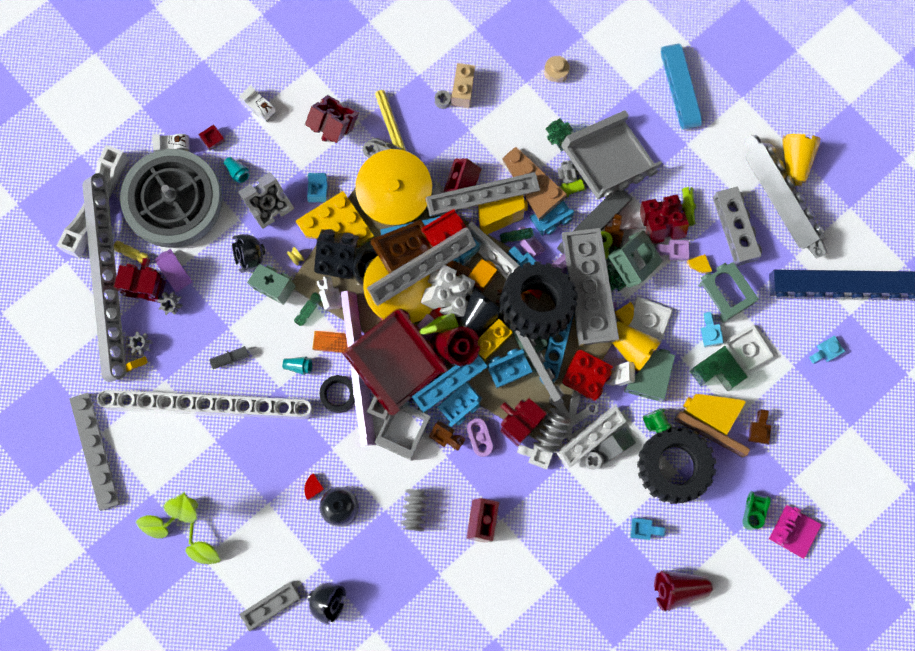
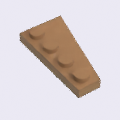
(549, 194)

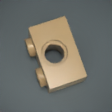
(463, 85)

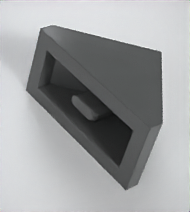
(615, 445)

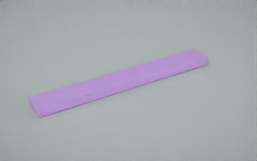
(361, 391)

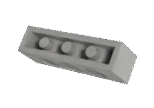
(740, 254)

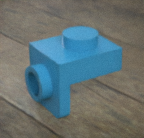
(317, 187)

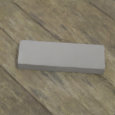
(270, 606)

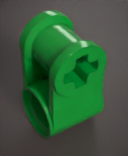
(656, 421)
(757, 507)

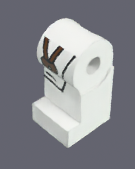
(257, 104)
(175, 141)

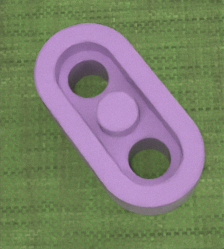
(480, 437)

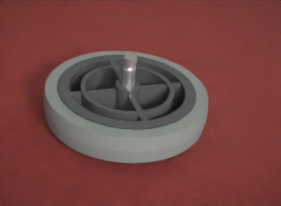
(171, 198)

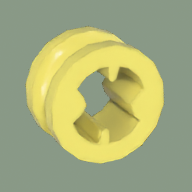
(295, 256)

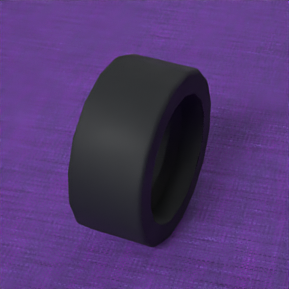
(323, 394)

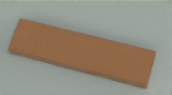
(712, 434)

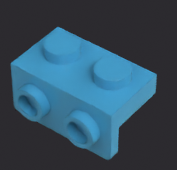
(509, 368)
(459, 404)

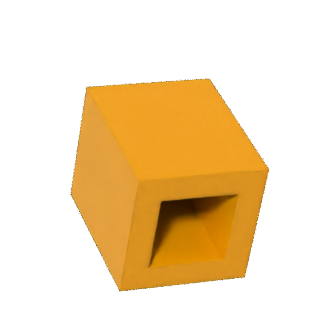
(483, 274)

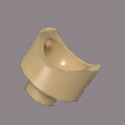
(556, 69)

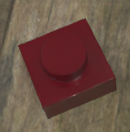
(211, 137)

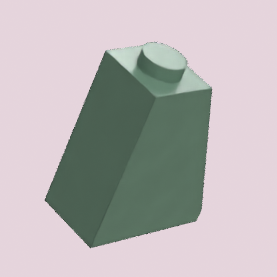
(653, 377)

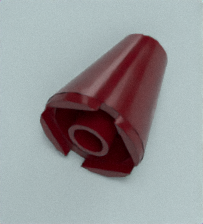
(457, 345)
(680, 589)

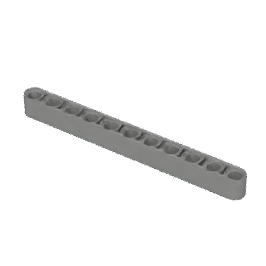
(102, 286)

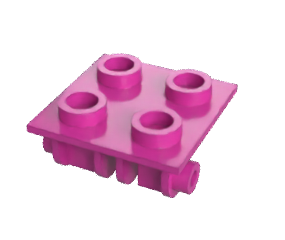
(795, 531)

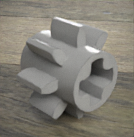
(568, 172)
(174, 302)
(138, 338)

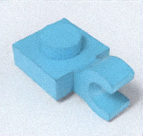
(711, 333)
(828, 350)

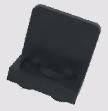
(335, 253)

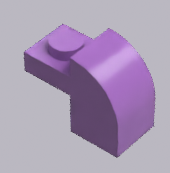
(173, 270)

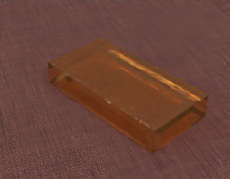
(329, 342)

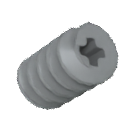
(554, 431)
(414, 509)

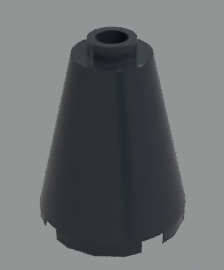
(479, 313)

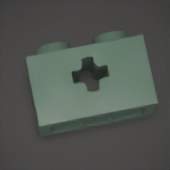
(262, 280)

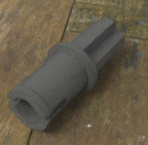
(229, 357)

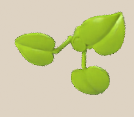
(185, 510)

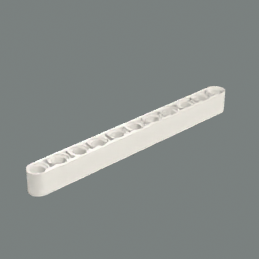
(195, 407)

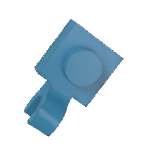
(515, 254)
(643, 529)

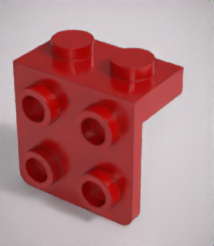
(587, 375)

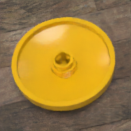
(393, 187)
(407, 299)

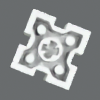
(448, 291)

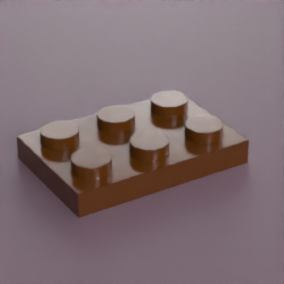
(401, 245)

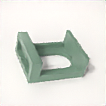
(627, 266)
(709, 285)

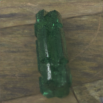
(516, 235)
(308, 309)

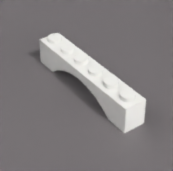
(74, 237)

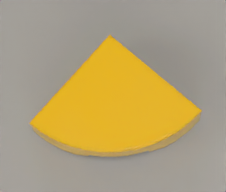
(700, 264)
(625, 313)
(136, 363)

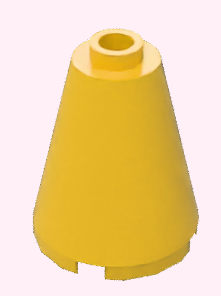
(799, 155)
(635, 345)

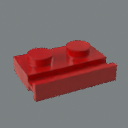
(443, 227)

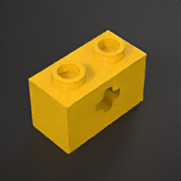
(493, 339)

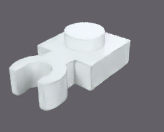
(623, 374)

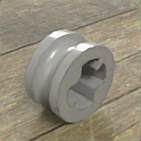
(446, 94)
(594, 466)

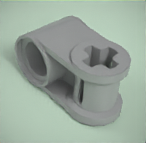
(379, 145)

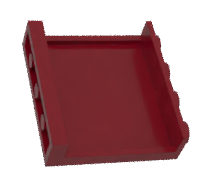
(394, 360)

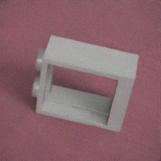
(395, 448)

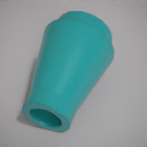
(237, 171)
(299, 365)

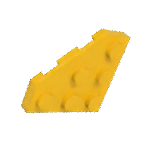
(336, 215)

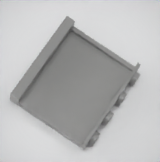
(609, 156)

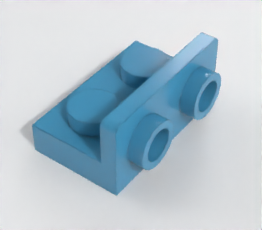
(559, 215)

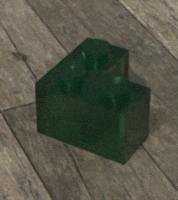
(722, 366)

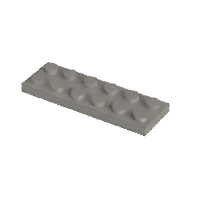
(589, 272)

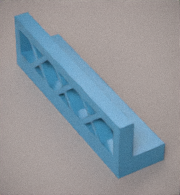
(447, 384)

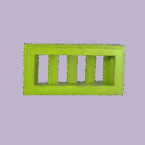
(440, 324)

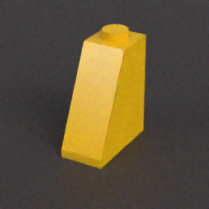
(501, 213)
(714, 411)

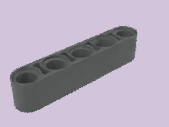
(603, 213)

